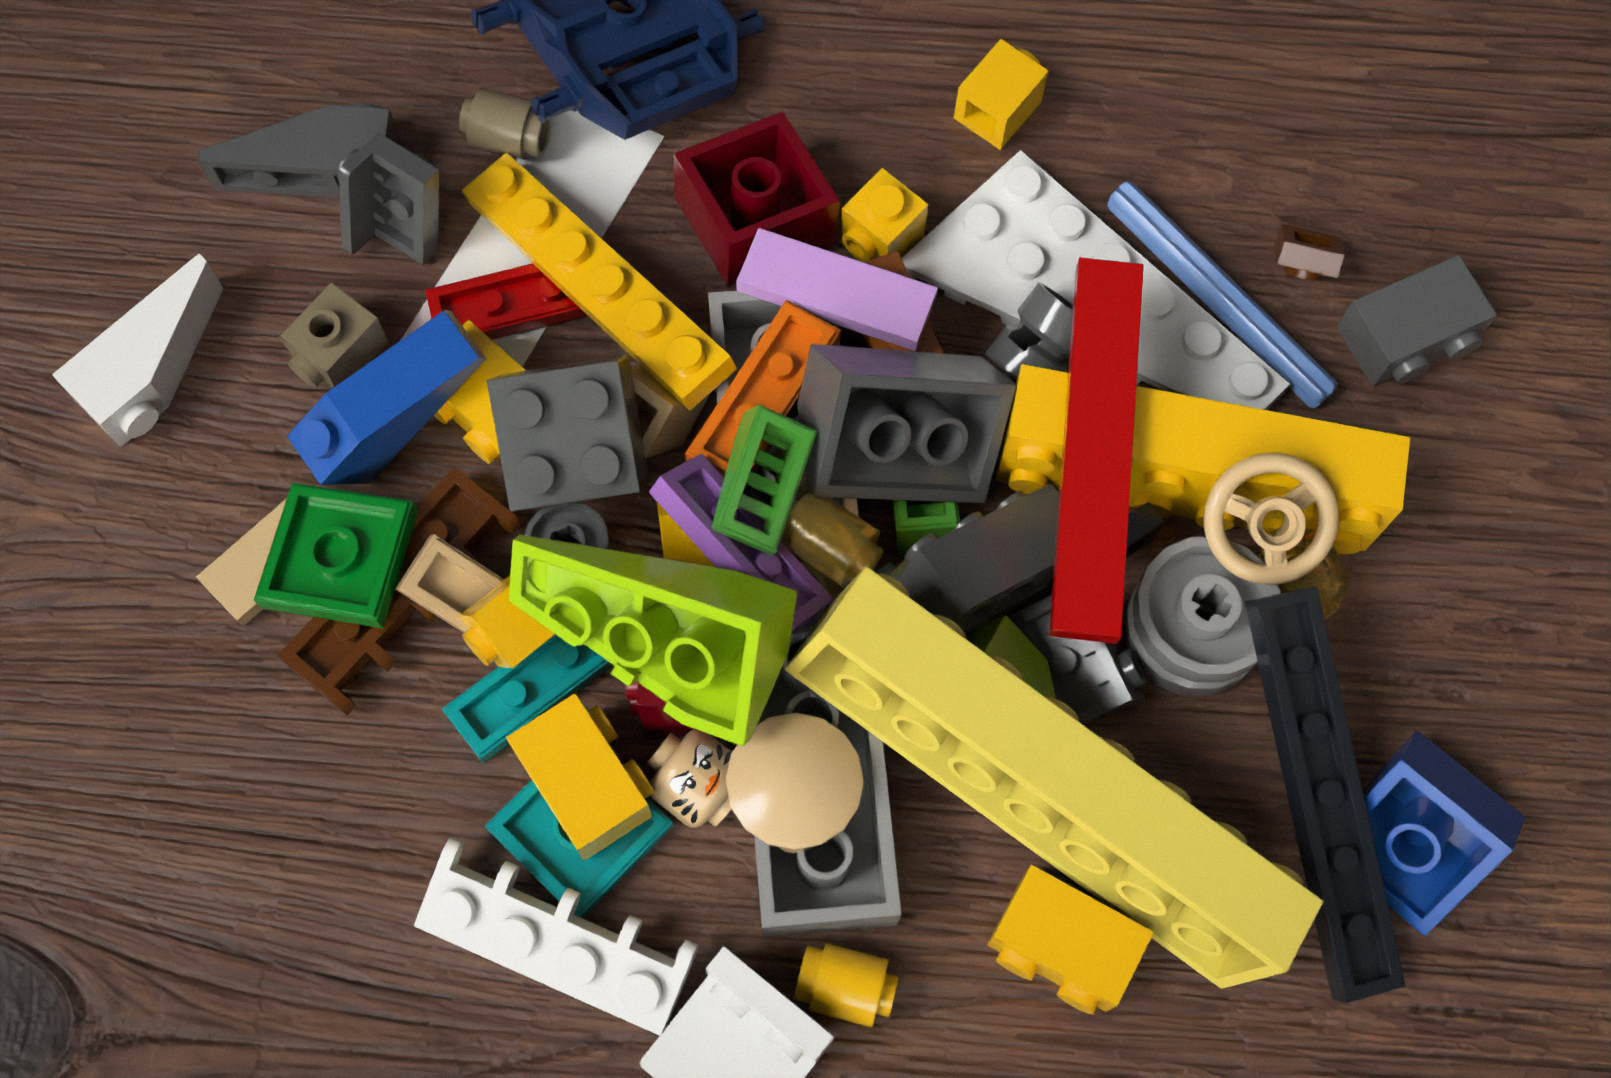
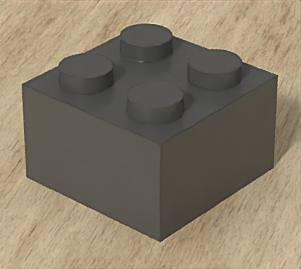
(568, 433)

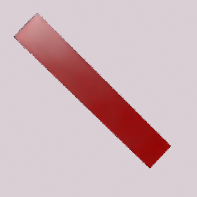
(1097, 452)

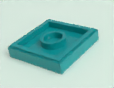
(542, 846)

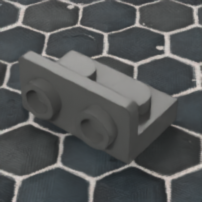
(1085, 674)

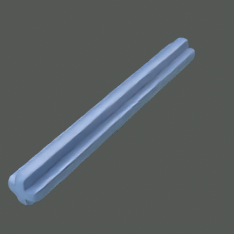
(1221, 294)

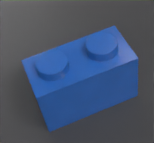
(1434, 831)

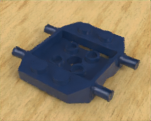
(587, 36)

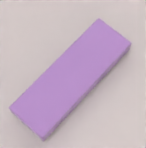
(837, 289)

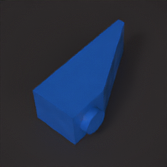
(385, 403)

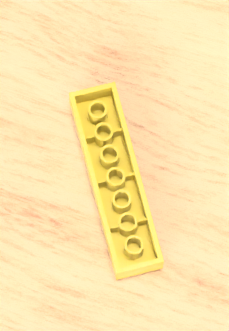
(1054, 783)

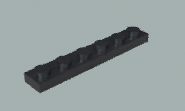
(1325, 794)

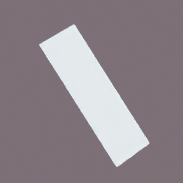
(583, 170)

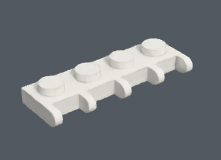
(553, 942)

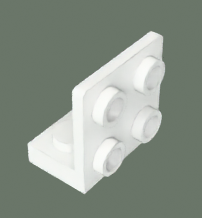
(737, 1030)

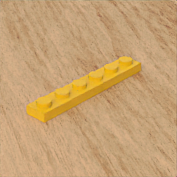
(600, 282)

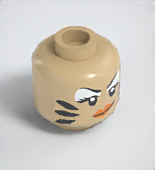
(692, 778)

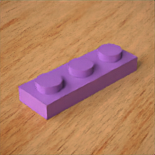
(691, 500)

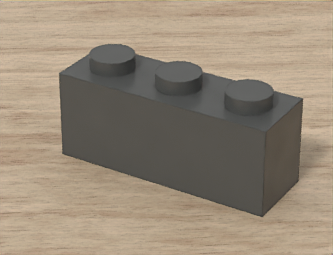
(986, 561)

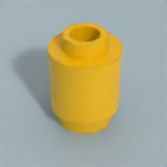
(846, 984)

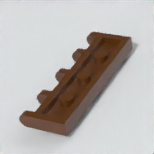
(334, 651)

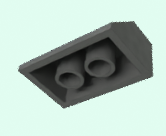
(902, 423)

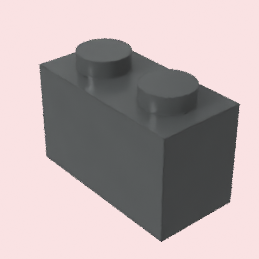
(1417, 321)

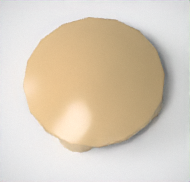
(795, 782)

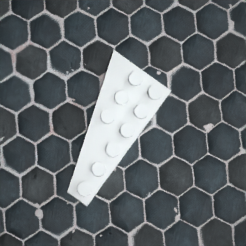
(1033, 231)

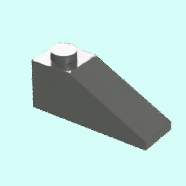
(297, 153)

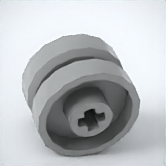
(1170, 638)

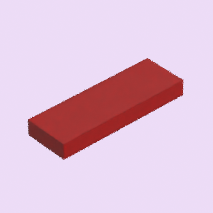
(505, 301)

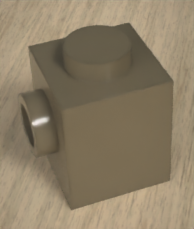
(333, 339)

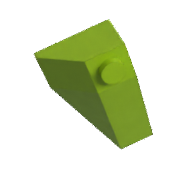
(680, 629)

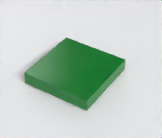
(337, 555)

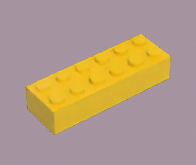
(1191, 441)

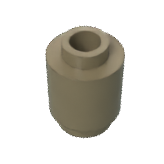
(503, 124)

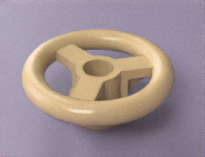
(1275, 543)

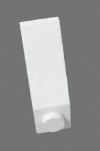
(139, 361)

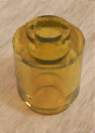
(831, 538)

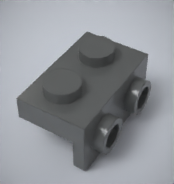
(391, 197)

